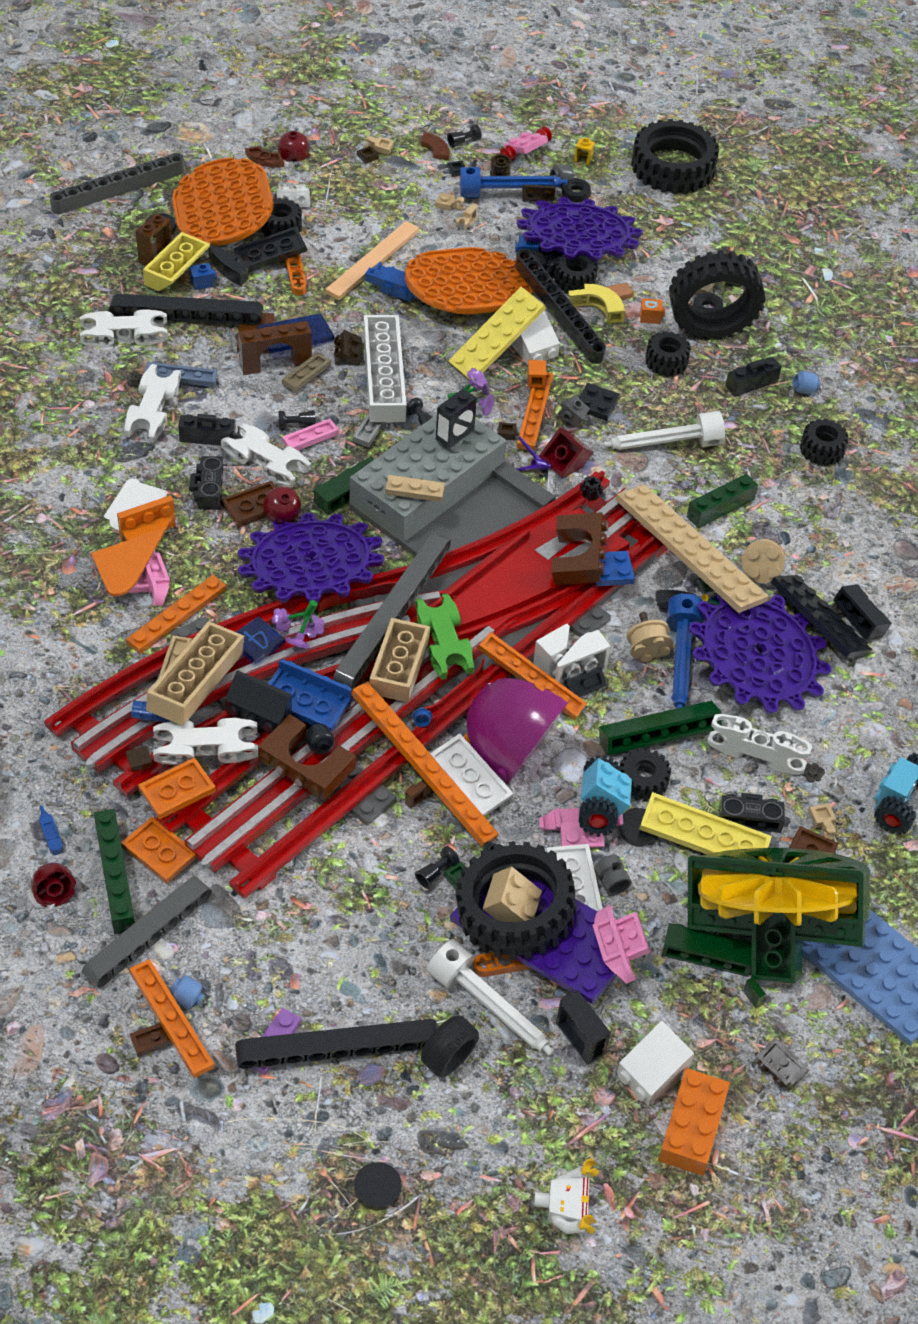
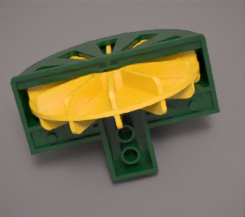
(780, 901)

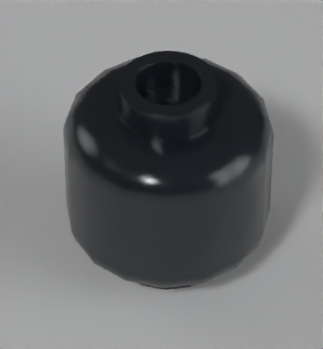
(319, 739)

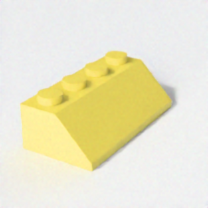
(173, 261)

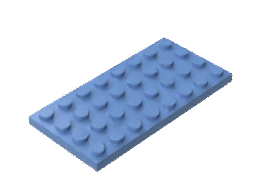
(877, 975)

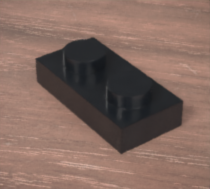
(586, 682)

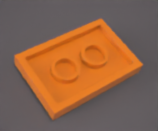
(176, 788)
(158, 850)

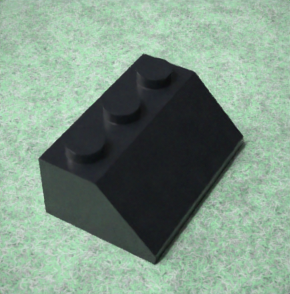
(257, 702)

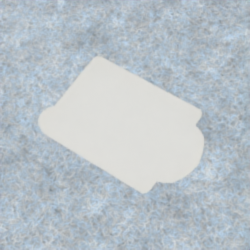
(131, 496)

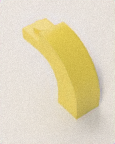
(602, 298)

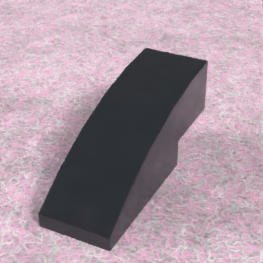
(228, 265)

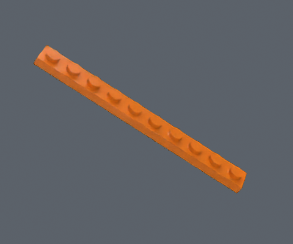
(424, 764)

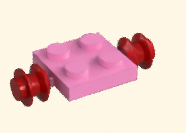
(526, 142)

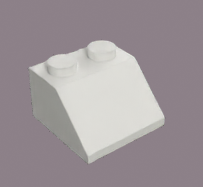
(551, 649)

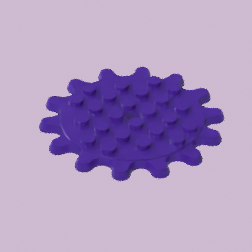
(579, 229)
(284, 561)
(787, 656)

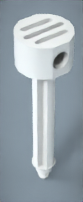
(708, 430)
(453, 965)

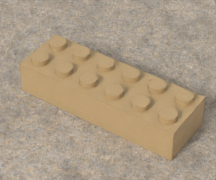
(194, 673)

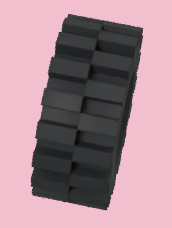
(645, 760)

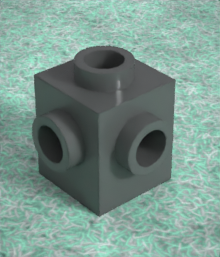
(573, 410)

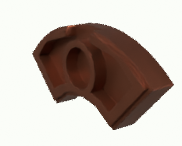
(436, 145)
(264, 157)

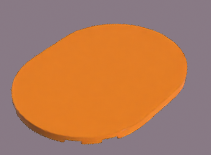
(223, 201)
(464, 279)

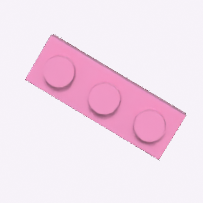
(311, 435)

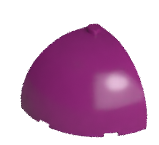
(510, 723)

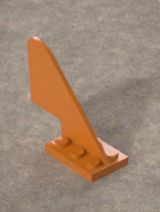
(139, 535)

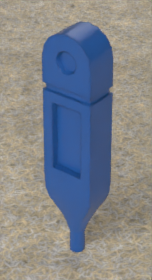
(50, 832)

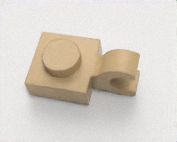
(380, 145)
(448, 201)
(469, 216)
(824, 817)

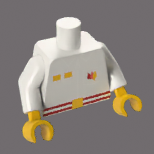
(569, 1200)

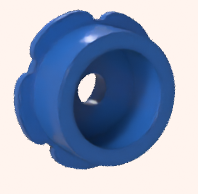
(422, 717)

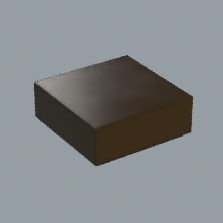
(367, 154)
(507, 430)
(138, 758)

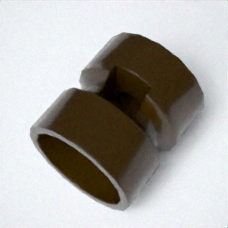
(500, 165)

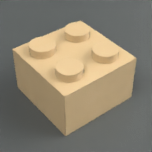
(511, 897)

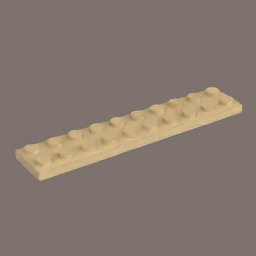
(692, 548)

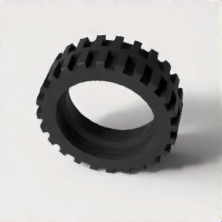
(675, 136)
(710, 270)
(523, 936)

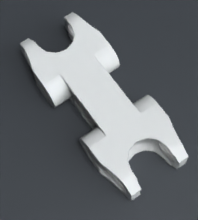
(138, 327)
(149, 414)
(275, 462)
(219, 740)
(775, 749)

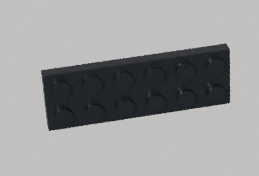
(821, 616)

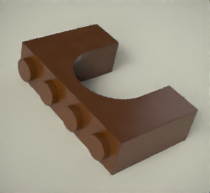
(255, 341)
(588, 565)
(318, 778)

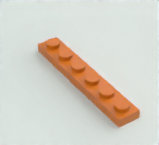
(534, 414)
(176, 614)
(528, 671)
(172, 1018)

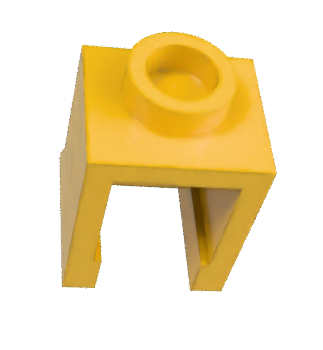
(586, 148)

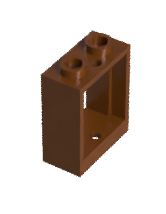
(161, 228)

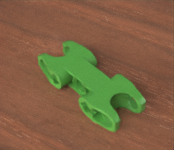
(447, 646)

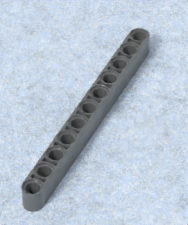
(394, 606)

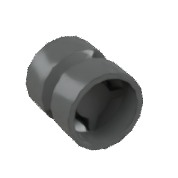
(612, 874)

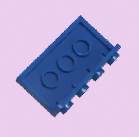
(314, 696)

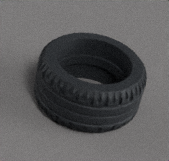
(449, 1046)

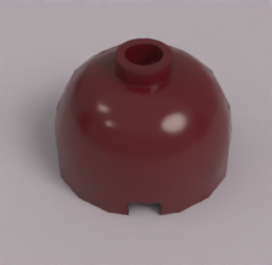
(293, 146)
(282, 505)
(52, 884)

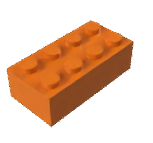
(694, 1122)

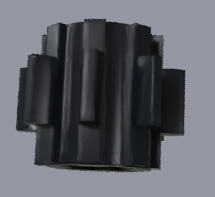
(591, 488)

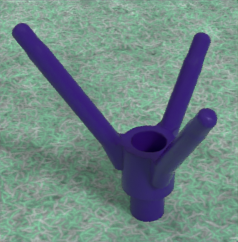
(536, 463)

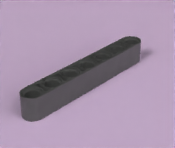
(146, 931)

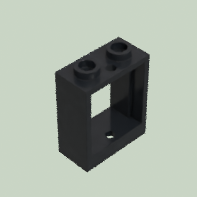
(582, 1027)

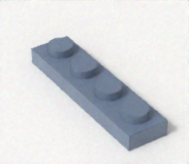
(189, 375)

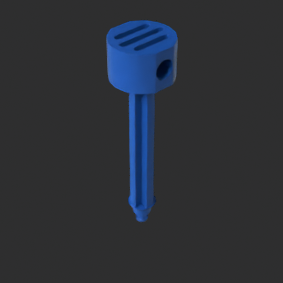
(472, 182)
(680, 614)

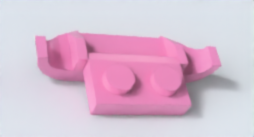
(154, 580)
(570, 832)
(620, 941)

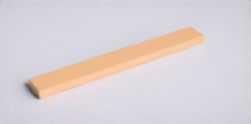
(380, 253)

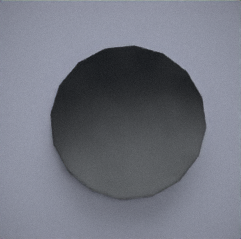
(630, 828)
(377, 1186)

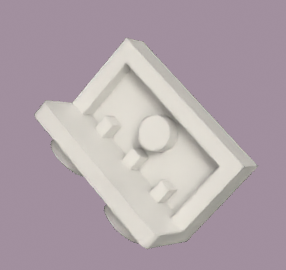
(299, 195)

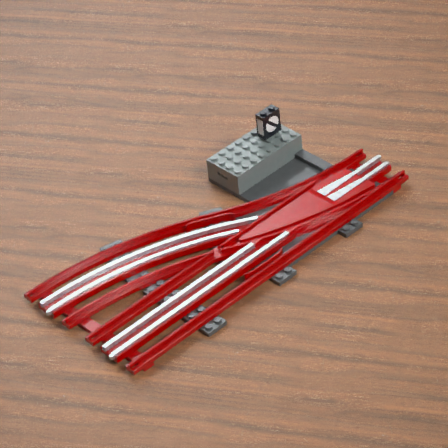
(493, 573)

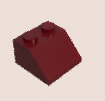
(565, 453)

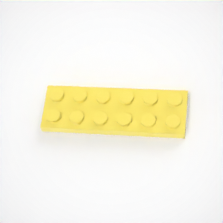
(498, 333)
(698, 828)

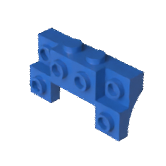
(390, 281)

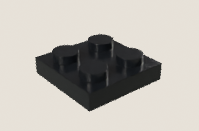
(599, 400)

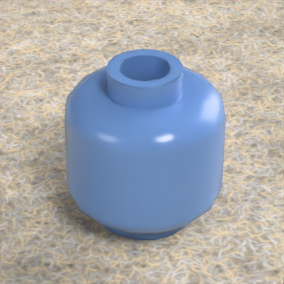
(806, 382)
(187, 992)

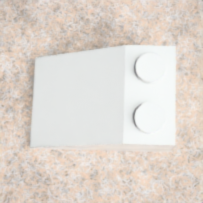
(587, 653)

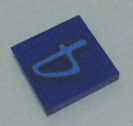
(260, 640)

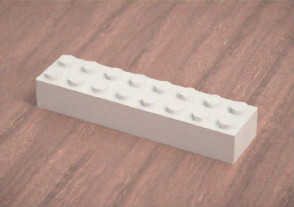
(384, 369)

